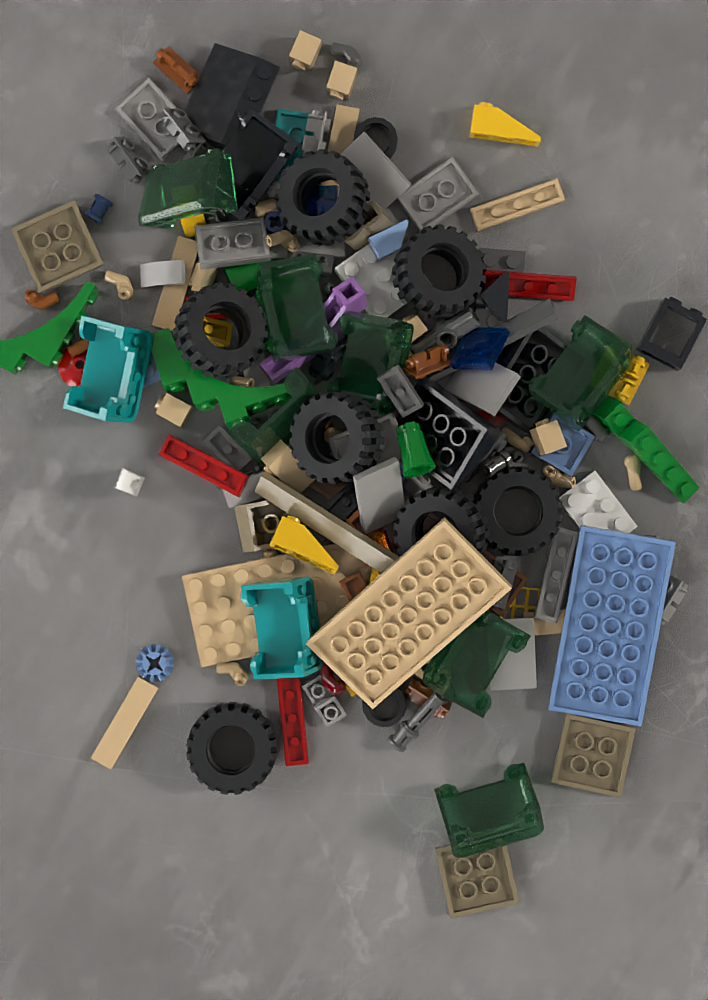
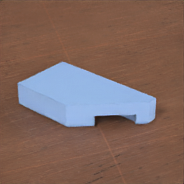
(389, 240)

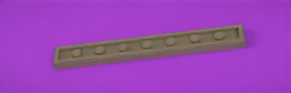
(325, 523)

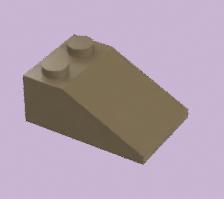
(258, 523)

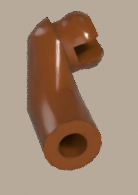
(78, 347)

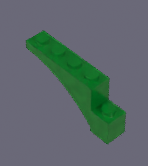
(49, 340)
(647, 448)

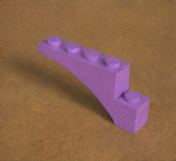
(344, 298)

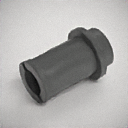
(597, 429)
(499, 462)

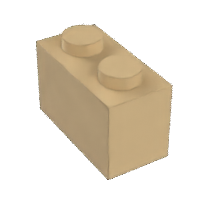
(285, 467)

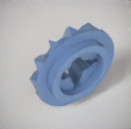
(166, 663)

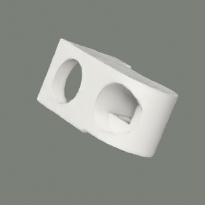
(129, 482)

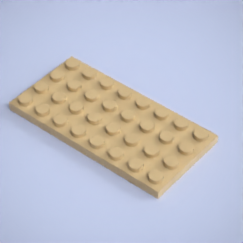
(409, 613)
(227, 627)

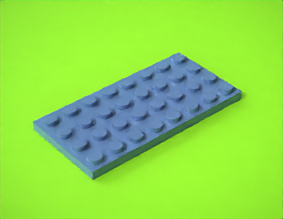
(611, 625)

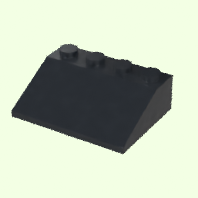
(227, 88)
(528, 357)
(452, 432)

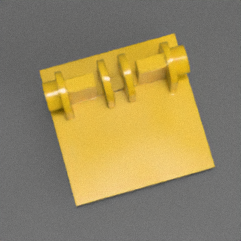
(630, 380)

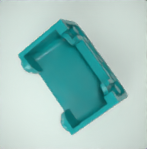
(112, 371)
(284, 622)

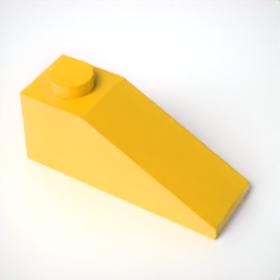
(496, 125)
(298, 542)

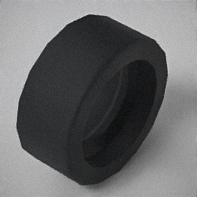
(383, 124)
(390, 721)

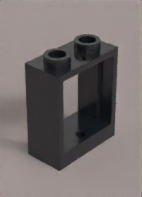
(660, 354)

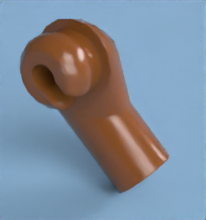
(39, 301)

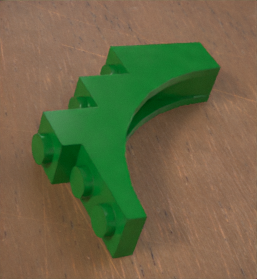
(206, 391)

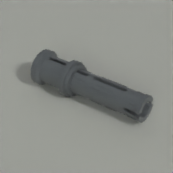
(410, 728)

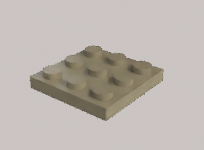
(57, 247)
(593, 755)
(476, 881)

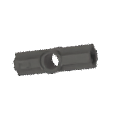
(456, 327)

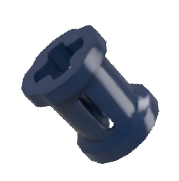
(98, 208)
(274, 216)

